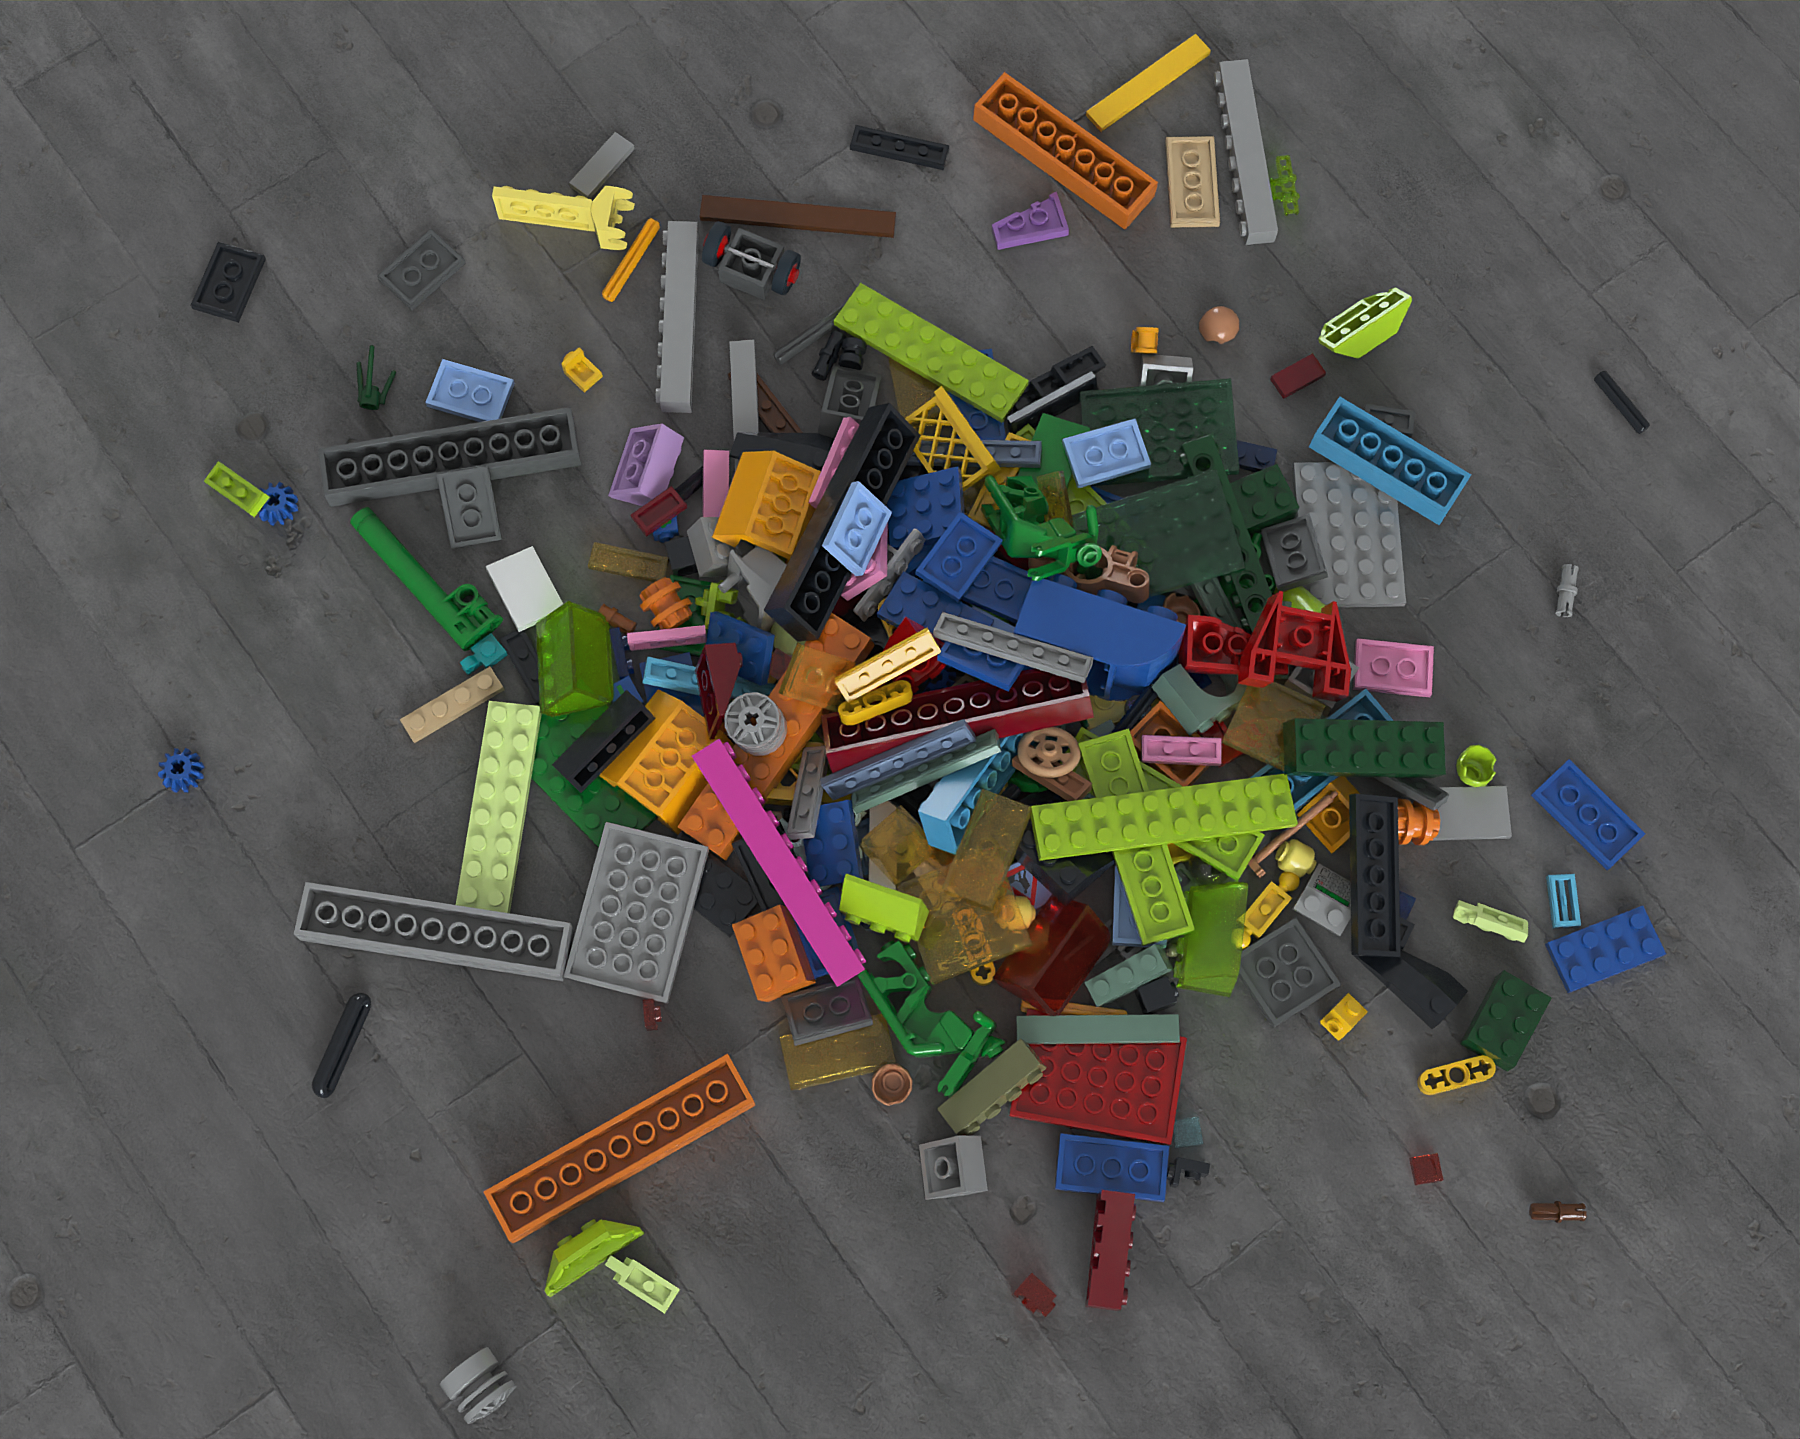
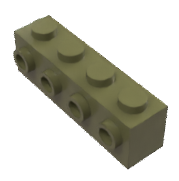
(992, 1088)

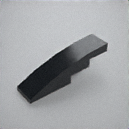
(1060, 375)

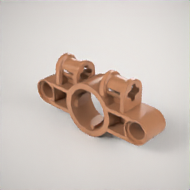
(1118, 574)

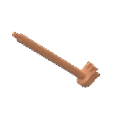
(1288, 832)

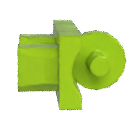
(715, 600)

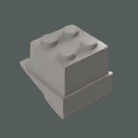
(755, 580)

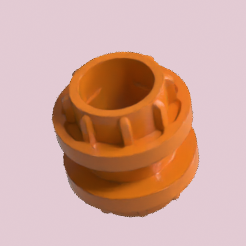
(665, 604)
(1416, 823)

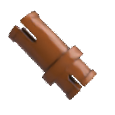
(617, 620)

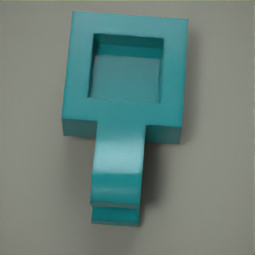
(486, 653)

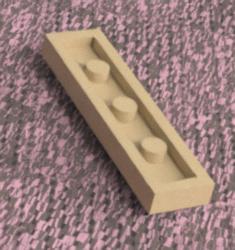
(452, 704)

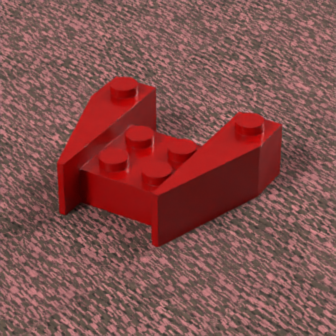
(1300, 640)

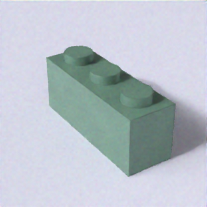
(1129, 975)

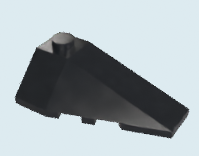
(803, 447)
(1418, 984)

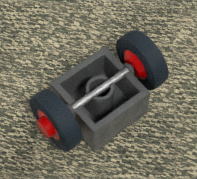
(750, 261)

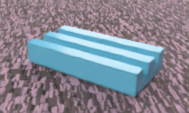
(1565, 923)

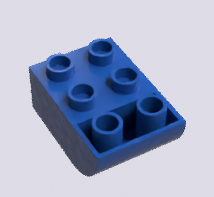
(1126, 643)

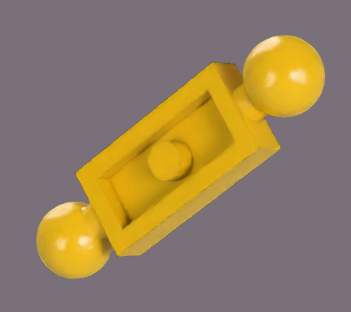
(1268, 906)

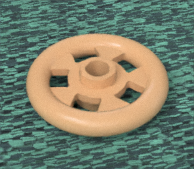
(1049, 752)

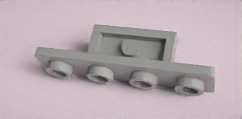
(896, 563)

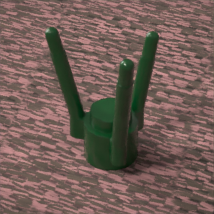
(369, 395)

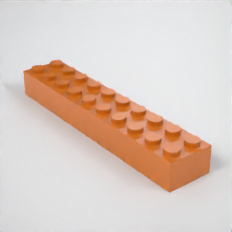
(707, 817)
(619, 1149)

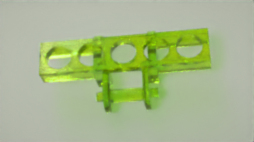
(1282, 179)

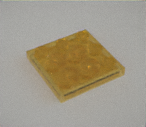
(1260, 718)

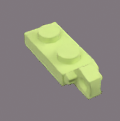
(1492, 920)
(643, 1283)

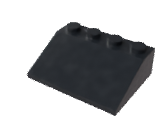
(1060, 876)

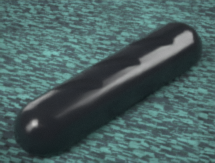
(341, 1045)

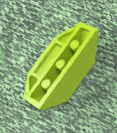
(1366, 323)
(586, 1251)

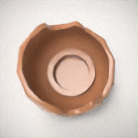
(1219, 324)
(1181, 606)
(891, 1084)

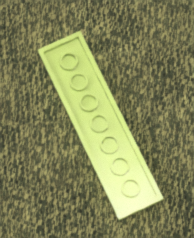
(499, 806)

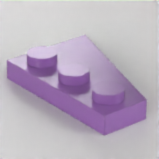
(1035, 224)

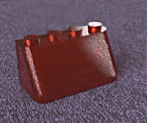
(1062, 955)

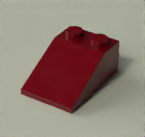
(716, 678)

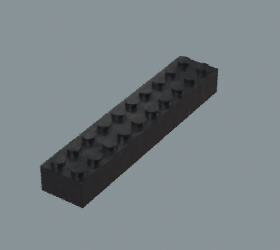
(813, 575)

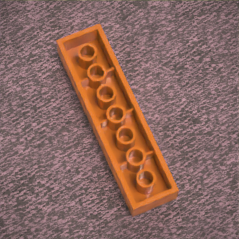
(1065, 150)

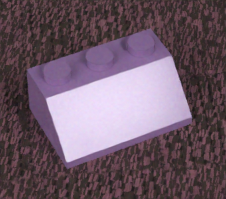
(646, 464)

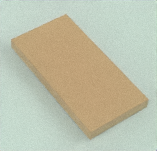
(1192, 182)

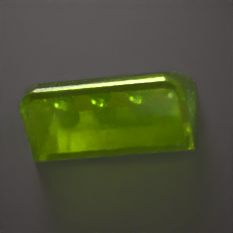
(573, 660)
(1213, 950)

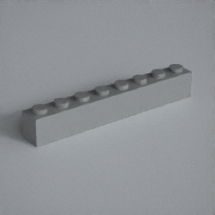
(1246, 152)
(679, 317)

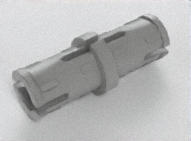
(1567, 590)

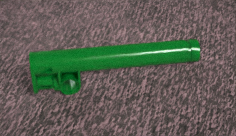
(459, 619)

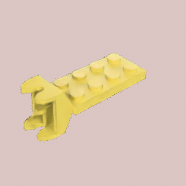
(568, 211)

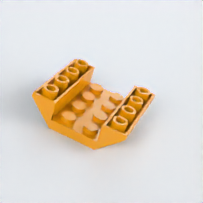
(767, 503)
(659, 761)

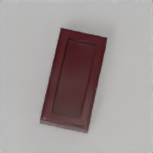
(1298, 376)
(658, 511)

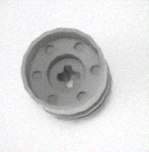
(766, 734)
(478, 1385)

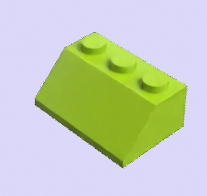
(882, 908)

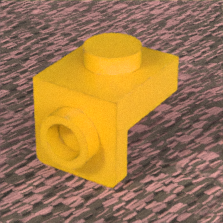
(580, 370)
(1343, 1017)

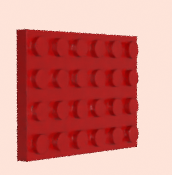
(1106, 1088)

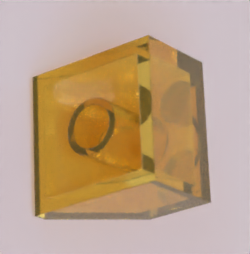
(897, 845)

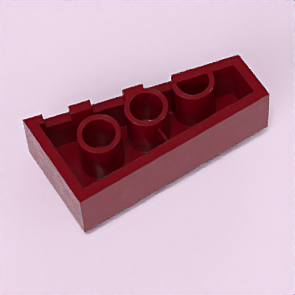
(1110, 1249)

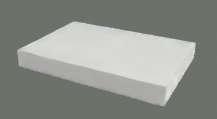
(524, 587)

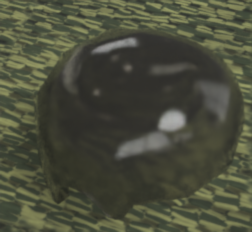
(1205, 873)

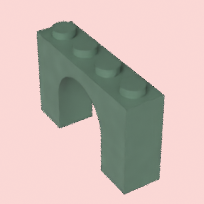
(1192, 705)

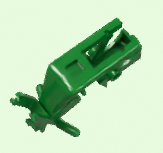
(1030, 537)
(924, 1031)

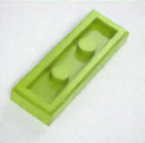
(236, 489)

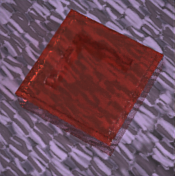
(1426, 1169)

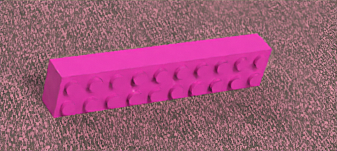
(778, 862)

